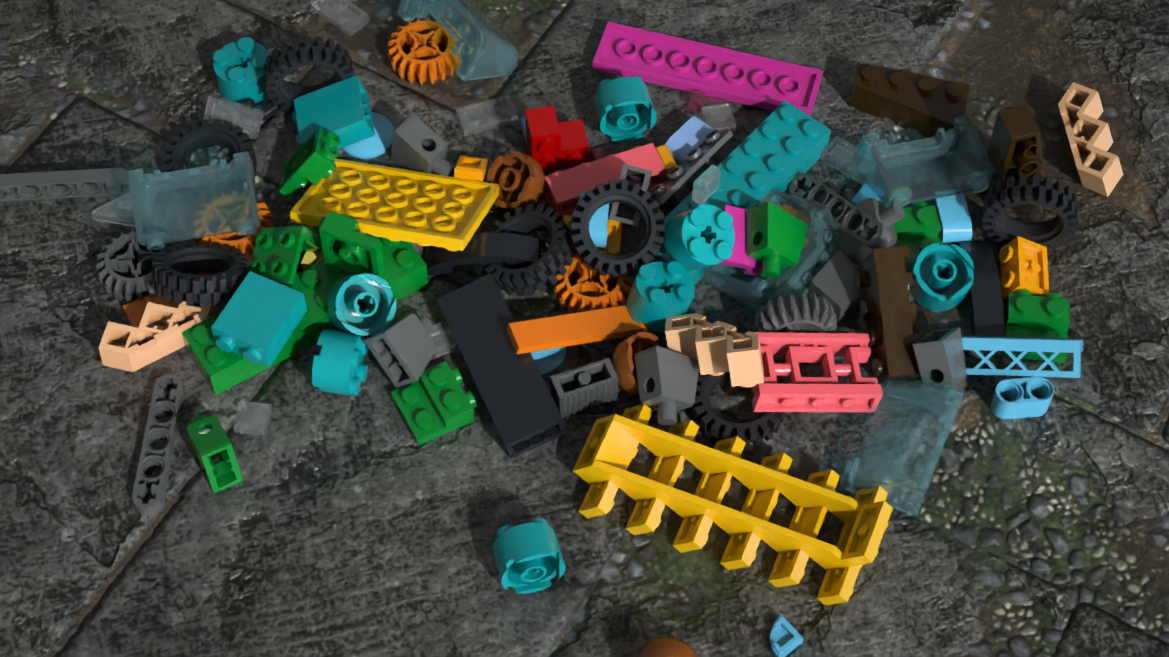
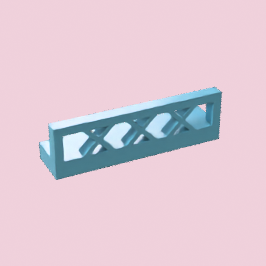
(1024, 344)

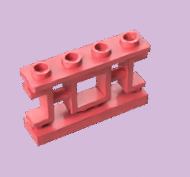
(815, 393)

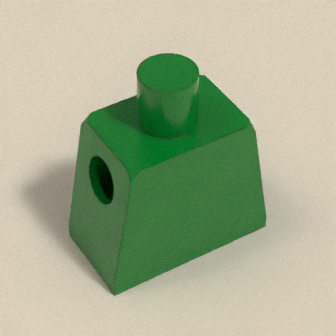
(774, 238)
(208, 439)

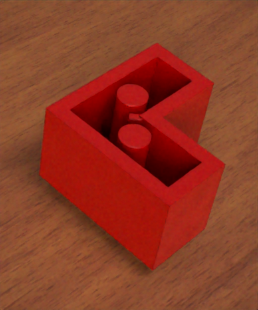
(555, 143)

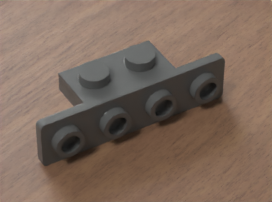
(681, 178)

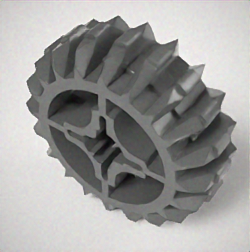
(118, 265)
(796, 314)

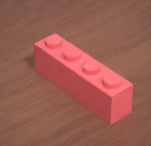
(564, 186)

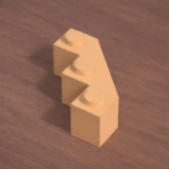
(1090, 139)
(156, 337)
(717, 348)

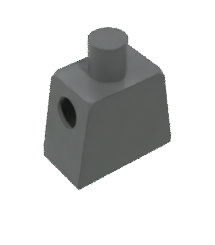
(420, 148)
(623, 212)
(886, 215)
(837, 286)
(403, 348)
(941, 357)
(666, 381)

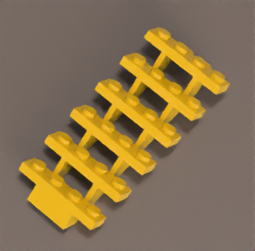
(615, 443)

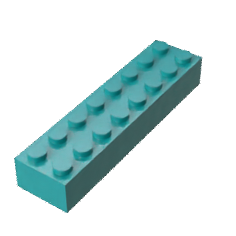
(766, 160)

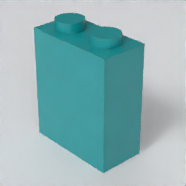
(338, 108)
(259, 319)

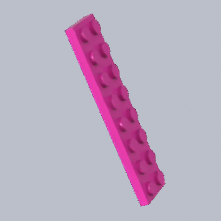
(706, 68)

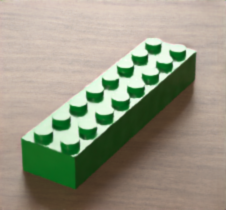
(222, 370)

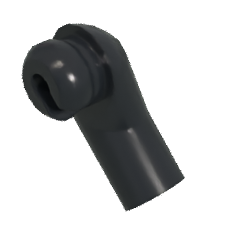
(269, 108)

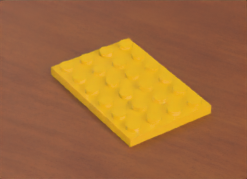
(400, 203)

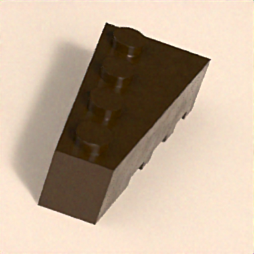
(909, 98)
(1015, 146)
(888, 313)

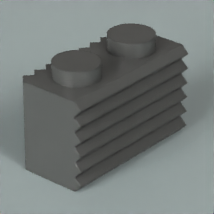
(584, 387)

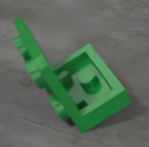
(279, 251)

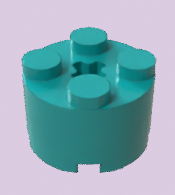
(241, 70)
(624, 108)
(700, 236)
(946, 261)
(373, 291)
(660, 293)
(340, 363)
(528, 556)

